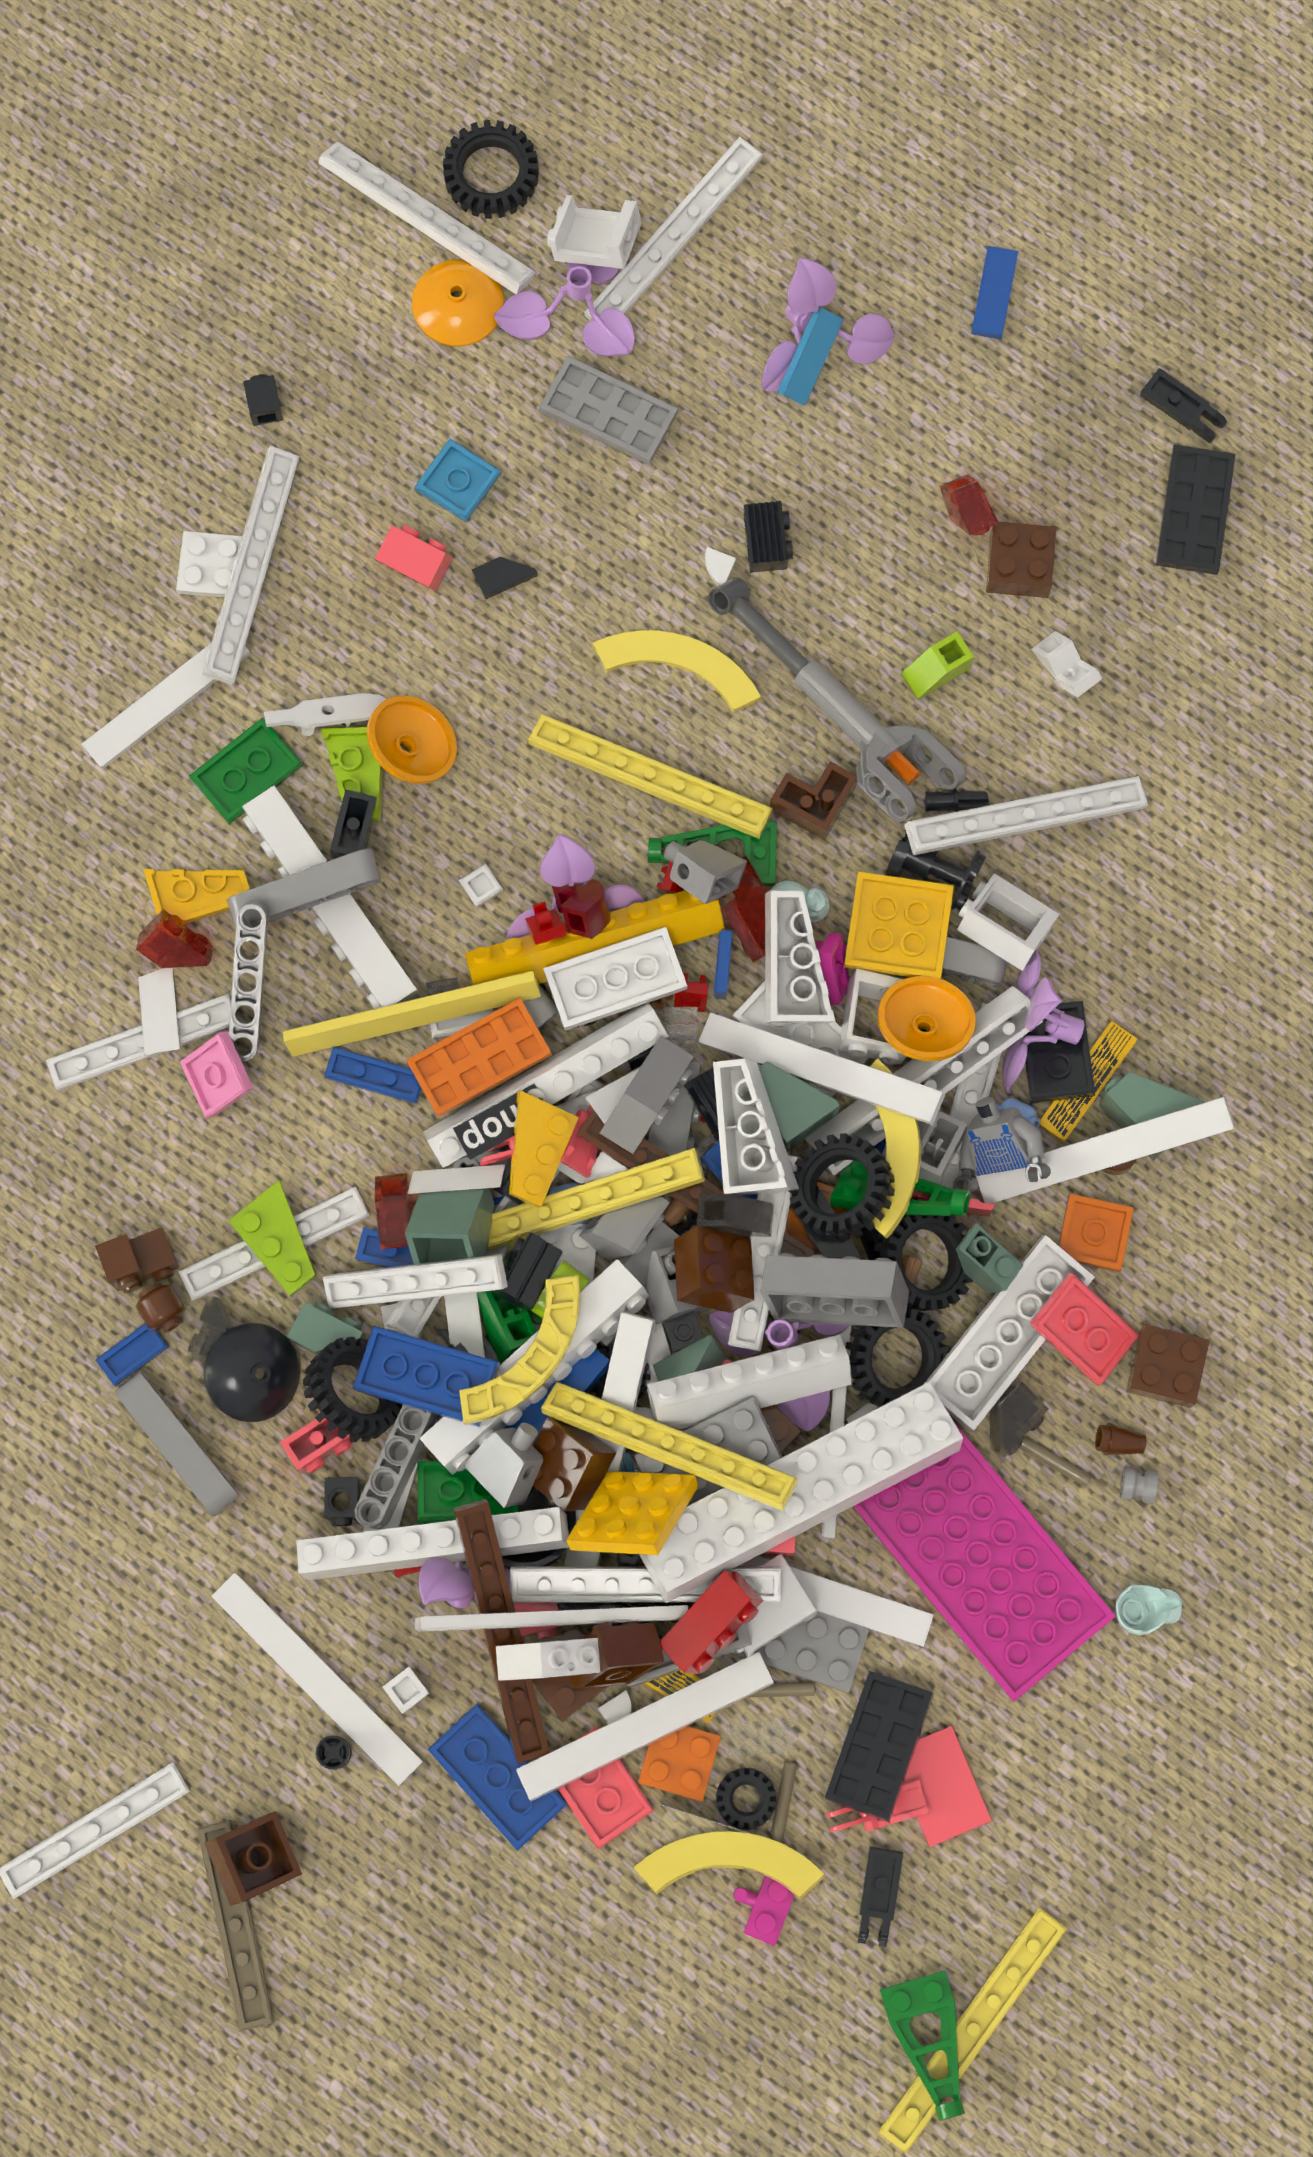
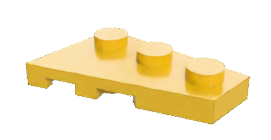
(194, 893)
(538, 1147)

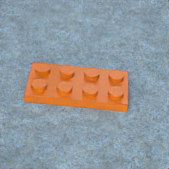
(479, 1057)

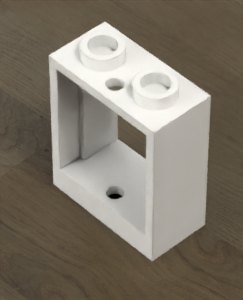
(1017, 906)
(872, 986)
(548, 1659)

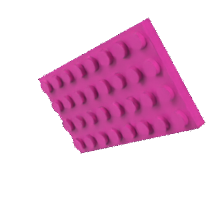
(987, 1567)

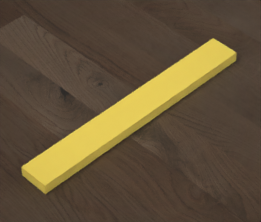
(650, 776)
(411, 1014)
(597, 1197)
(670, 1446)
(976, 2024)

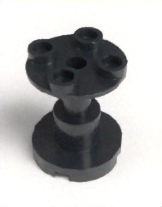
(932, 864)

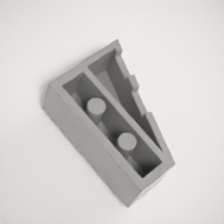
(647, 1094)

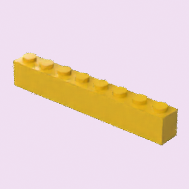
(678, 912)

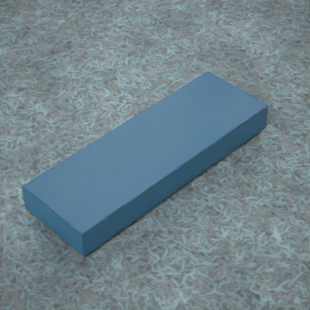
(810, 356)

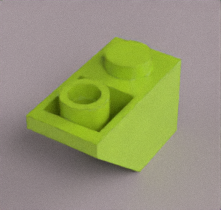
(938, 665)

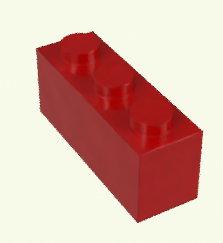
(711, 1623)

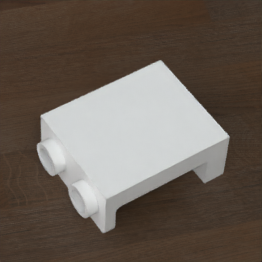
(594, 235)
(779, 1617)

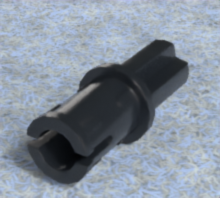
(955, 800)

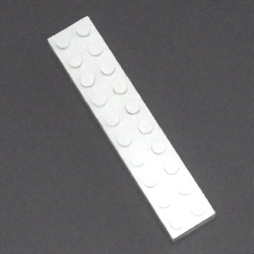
(831, 1478)

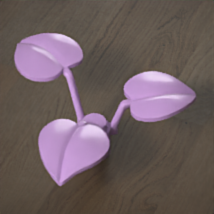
(812, 288)
(605, 335)
(570, 864)
(1042, 1003)
(804, 1411)
(444, 1582)

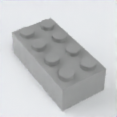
(835, 1290)

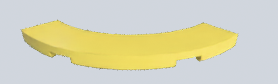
(683, 653)
(904, 1157)
(538, 1361)
(729, 1851)

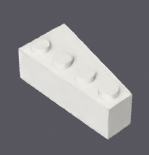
(792, 963)
(748, 1132)

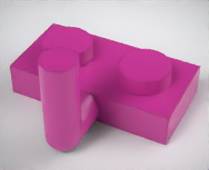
(832, 959)
(768, 1910)

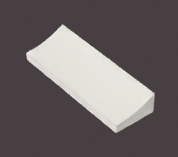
(1000, 1337)

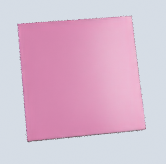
(216, 1074)

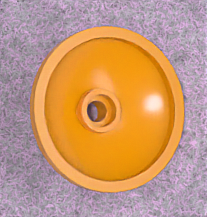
(456, 319)
(417, 728)
(930, 1006)

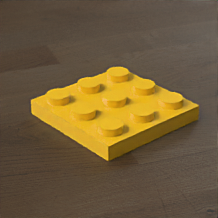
(898, 926)
(632, 1513)

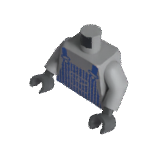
(1000, 1143)

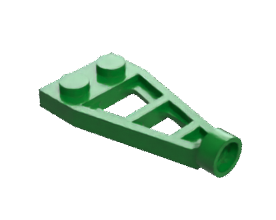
(759, 851)
(943, 1200)
(916, 1999)

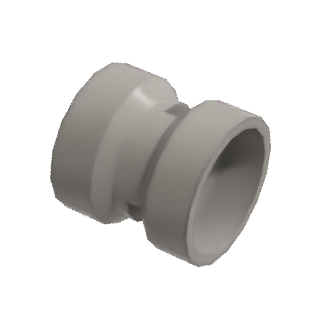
(1135, 1485)

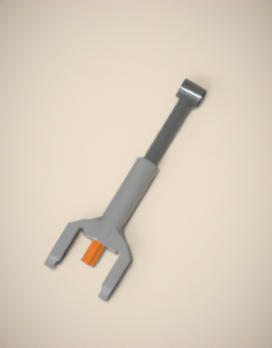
(878, 744)

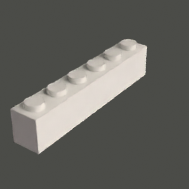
(766, 1377)

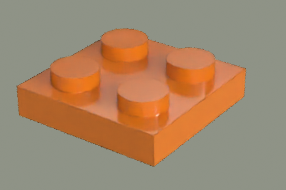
(1095, 1232)
(681, 1762)

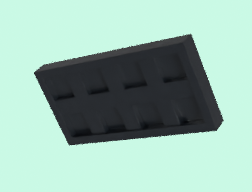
(1195, 509)
(879, 1746)

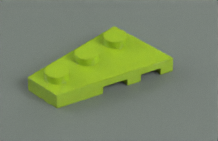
(354, 763)
(275, 1238)

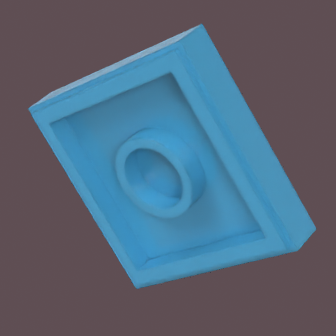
(457, 480)

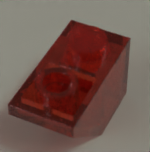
(968, 505)
(173, 944)
(393, 1209)

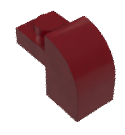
(583, 908)

